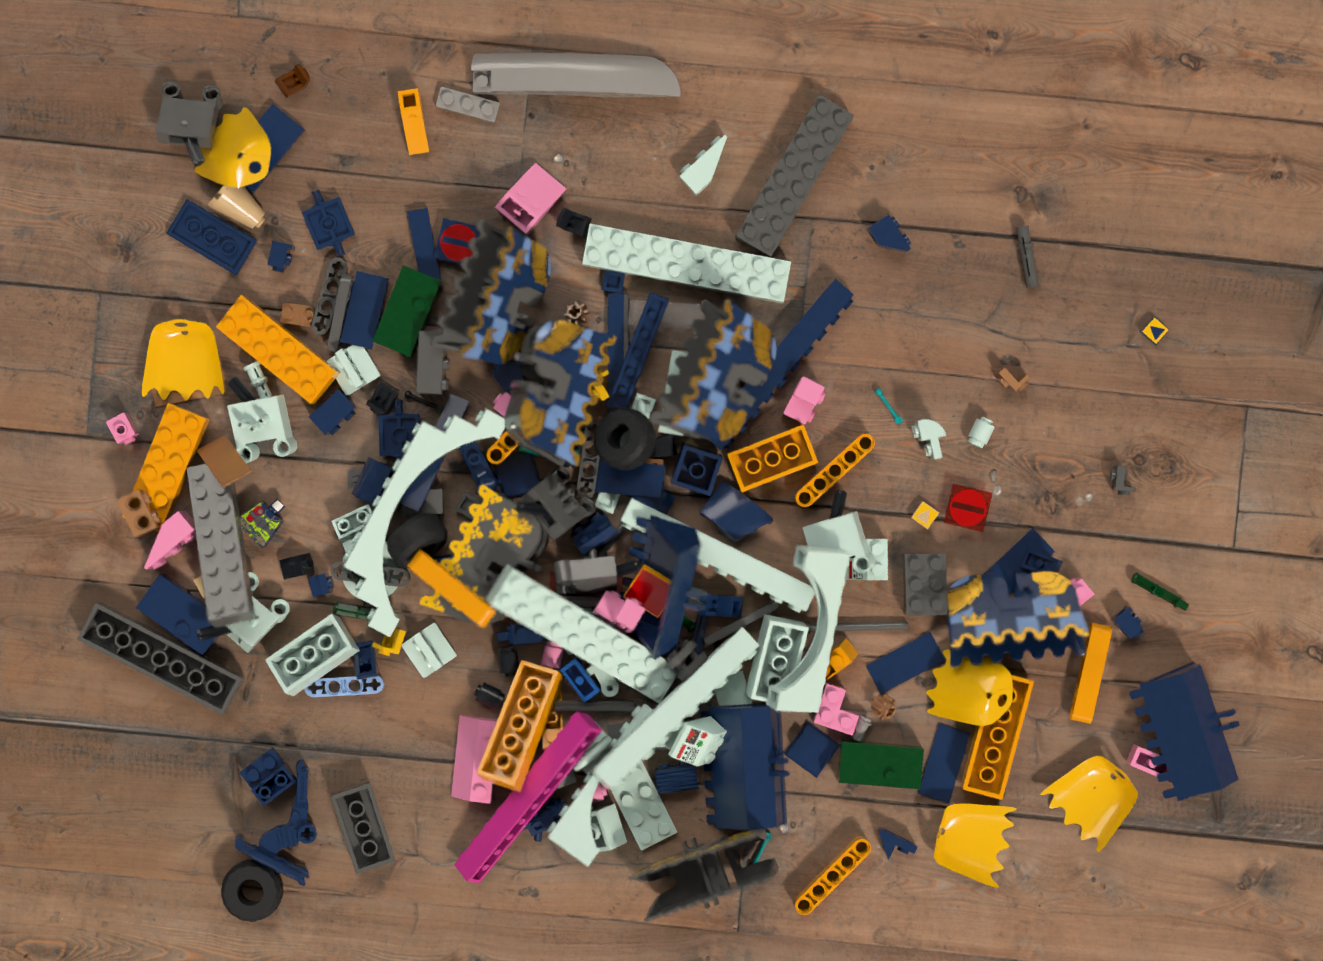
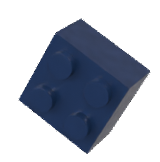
(696, 468)

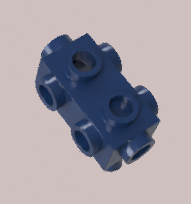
(545, 817)

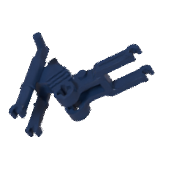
(285, 834)

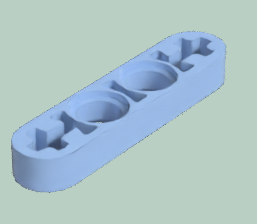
(344, 686)

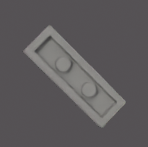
(467, 104)

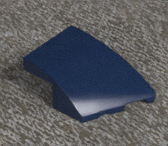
(734, 513)

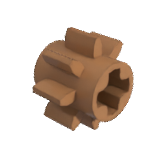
(574, 315)
(883, 706)

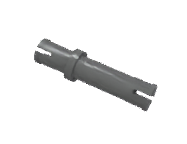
(1025, 247)

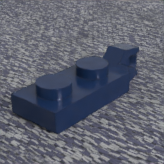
(520, 634)

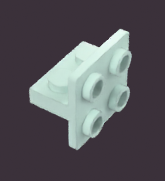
(355, 367)
(429, 650)

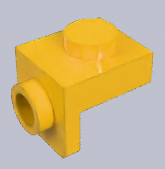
(600, 390)
(391, 644)

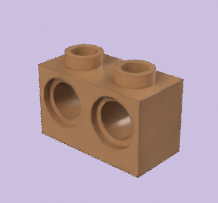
(134, 515)

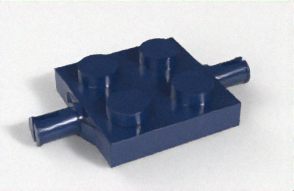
(328, 223)
(396, 431)

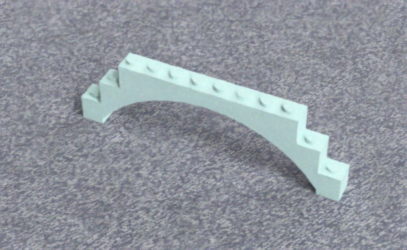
(425, 447)

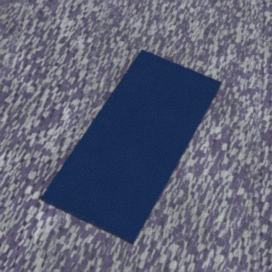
(364, 310)
(642, 481)
(1012, 559)
(905, 662)
(943, 763)

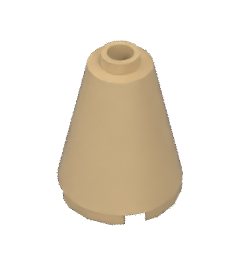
(238, 205)

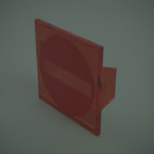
(968, 507)

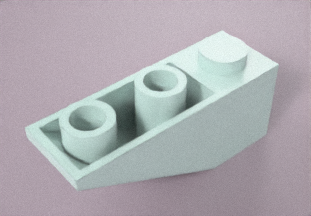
(701, 172)

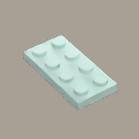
(643, 808)

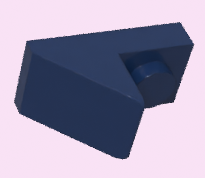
(1039, 562)
(366, 661)
(890, 840)

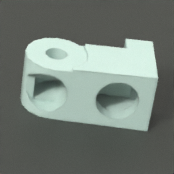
(608, 683)

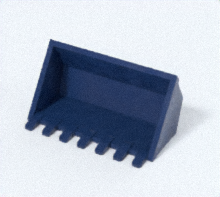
(673, 552)
(1187, 732)
(748, 768)

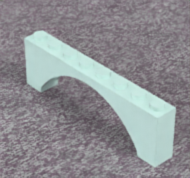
(804, 685)
(574, 828)

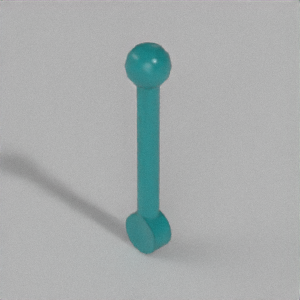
(898, 420)
(762, 847)

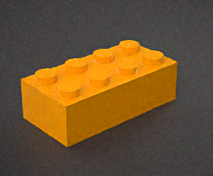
(772, 458)

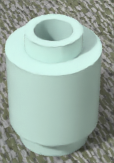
(981, 432)

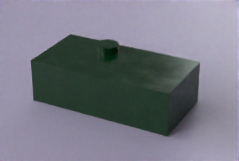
(407, 311)
(880, 764)

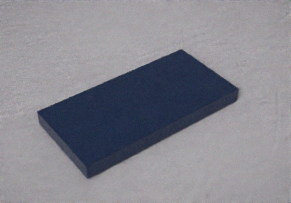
(281, 134)
(212, 237)

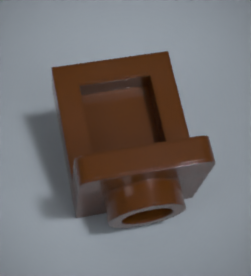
(293, 81)

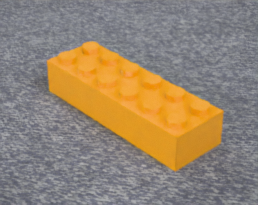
(278, 349)
(168, 460)
(520, 725)
(996, 744)

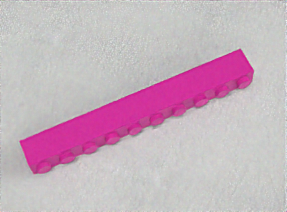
(523, 805)

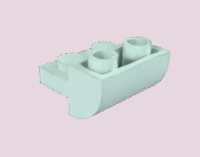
(929, 431)
(350, 524)

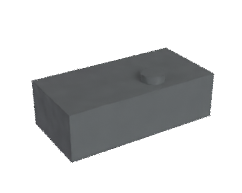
(362, 827)

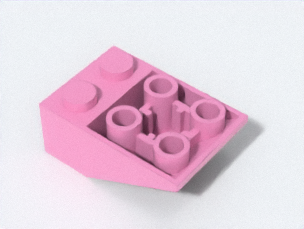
(530, 198)
(171, 537)

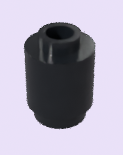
(508, 661)
(489, 695)

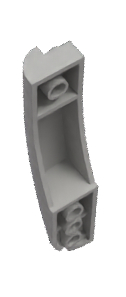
(573, 75)

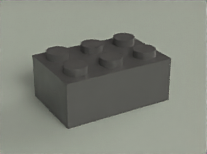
(431, 366)
(925, 584)

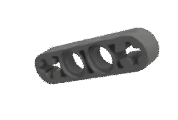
(326, 295)
(340, 312)
(587, 459)
(395, 582)

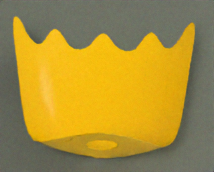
(236, 135)
(181, 360)
(964, 688)
(1098, 809)
(981, 837)

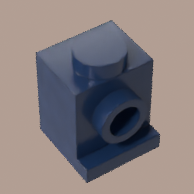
(280, 256)
(1128, 623)

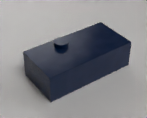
(177, 612)

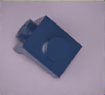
(321, 584)

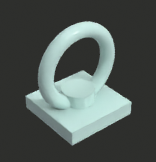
(590, 757)

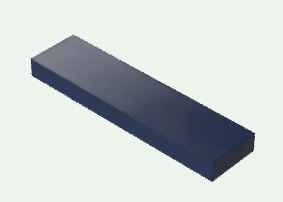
(424, 242)

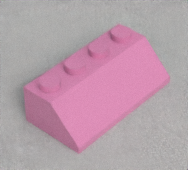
(471, 745)

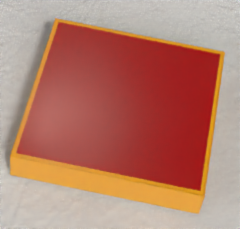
(649, 589)

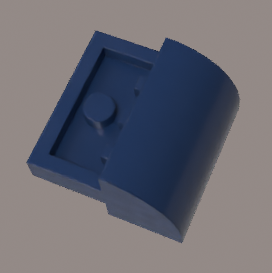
(371, 480)
(593, 533)
(268, 776)

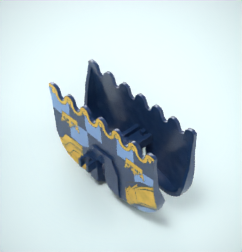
(1037, 618)

